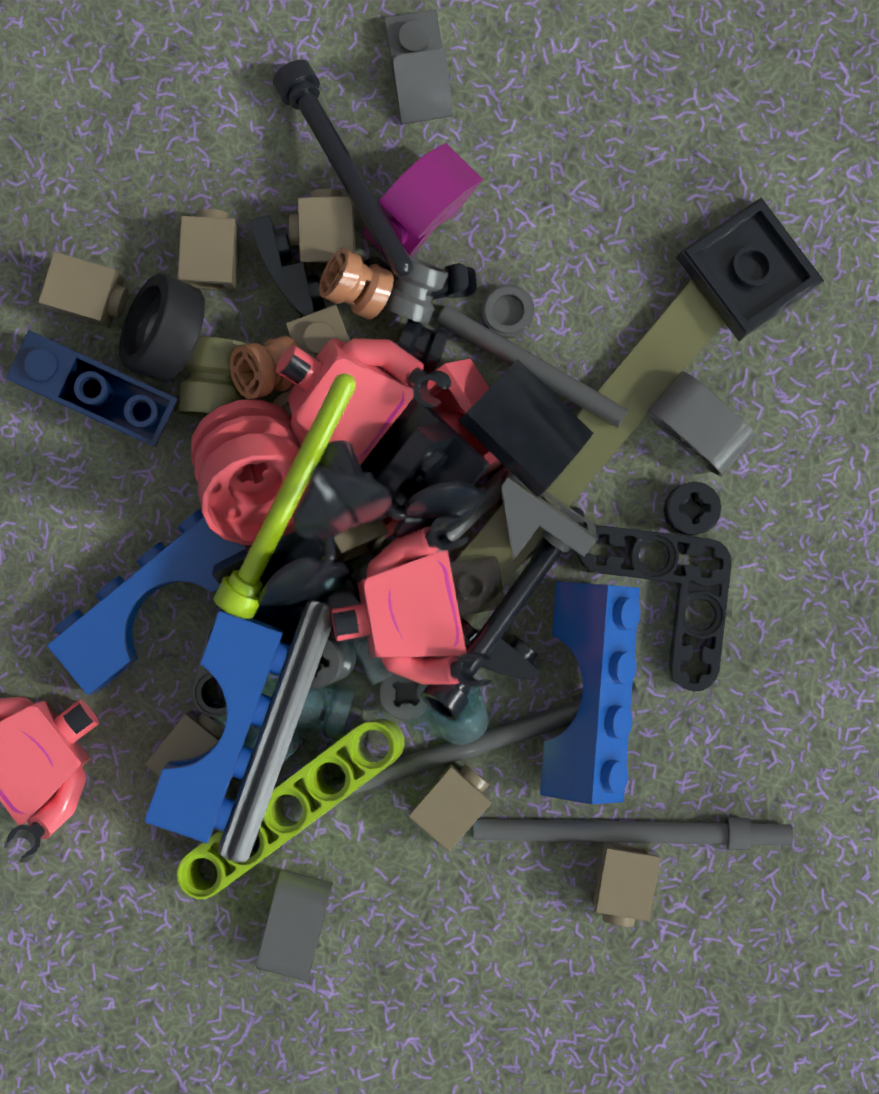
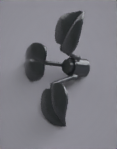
(343, 498)

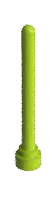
(241, 590)

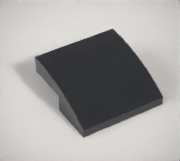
(527, 428)

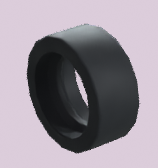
(161, 327)

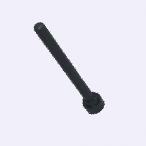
(299, 88)
(451, 699)

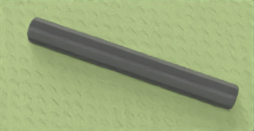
(276, 731)

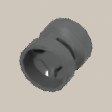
(412, 293)

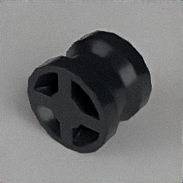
(424, 343)
(682, 510)

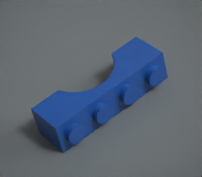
(101, 641)
(591, 754)
(193, 790)

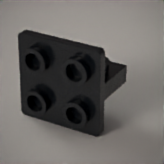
(419, 454)

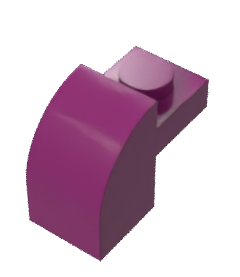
(427, 196)

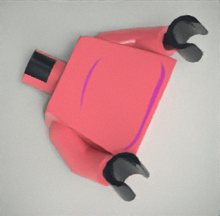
(384, 387)
(412, 610)
(41, 765)

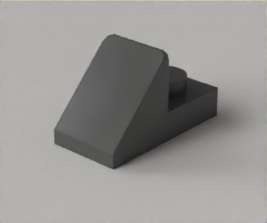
(419, 66)
(527, 512)

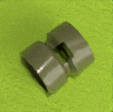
(209, 379)

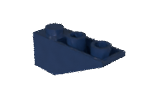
(91, 388)

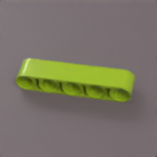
(314, 797)

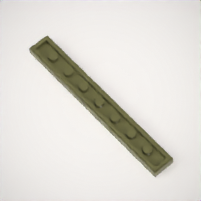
(634, 385)

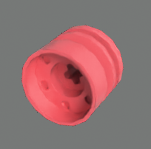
(240, 465)

